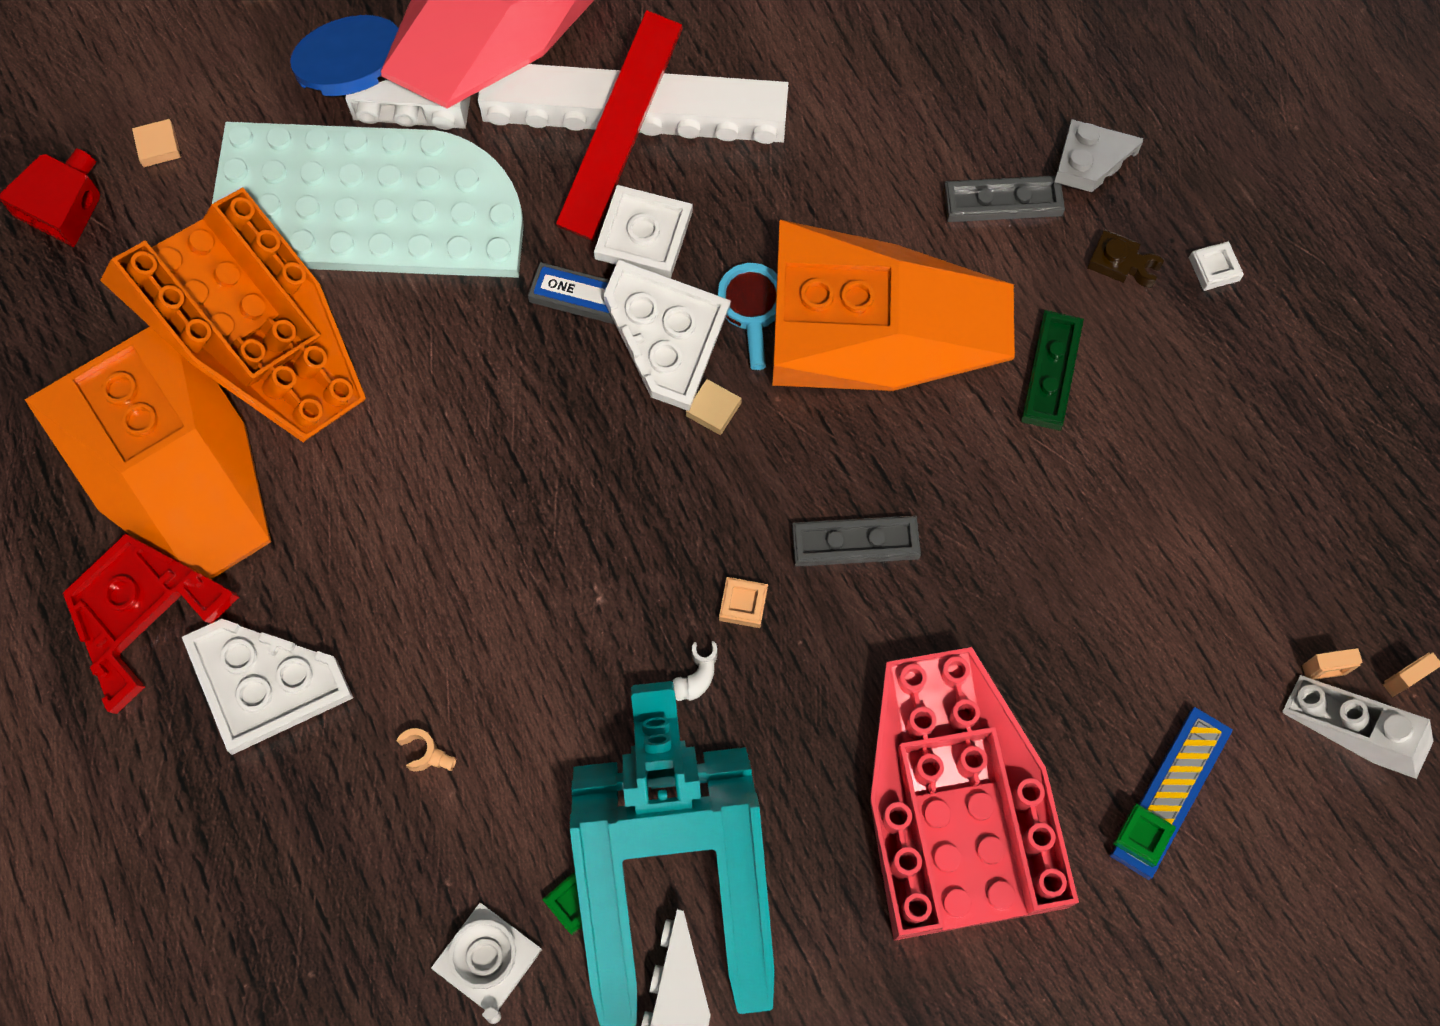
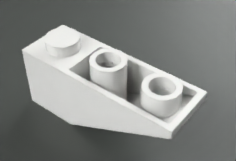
(396, 104)
(1362, 725)
(678, 982)

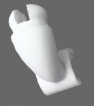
(698, 682)

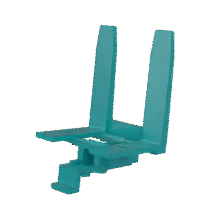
(611, 833)

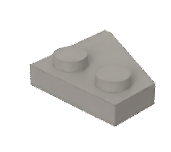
(1093, 154)

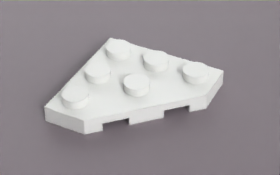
(665, 329)
(261, 682)

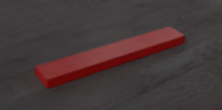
(619, 125)

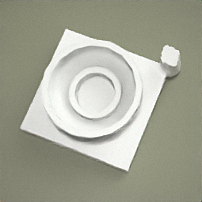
(486, 960)

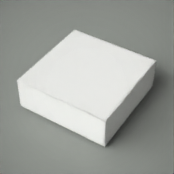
(1216, 266)

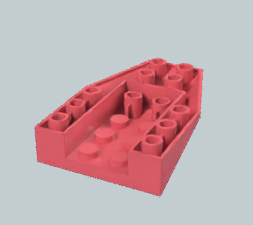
(466, 45)
(961, 802)

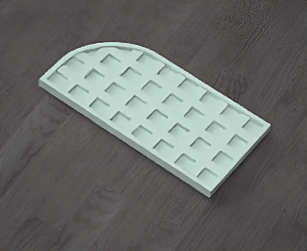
(377, 197)

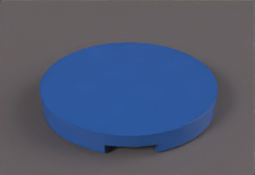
(344, 54)

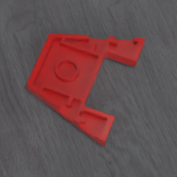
(123, 598)

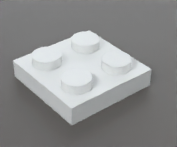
(643, 230)

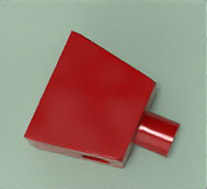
(54, 196)

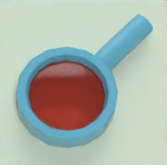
(752, 305)

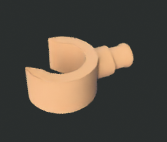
(432, 756)

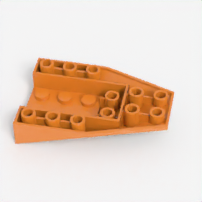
(243, 314)
(881, 314)
(159, 452)

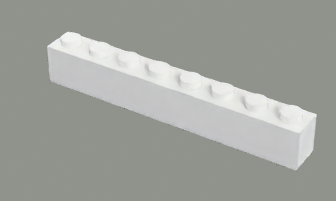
(681, 105)

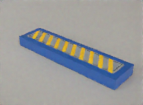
(1180, 778)

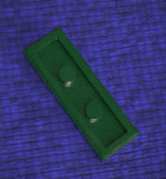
(1052, 370)

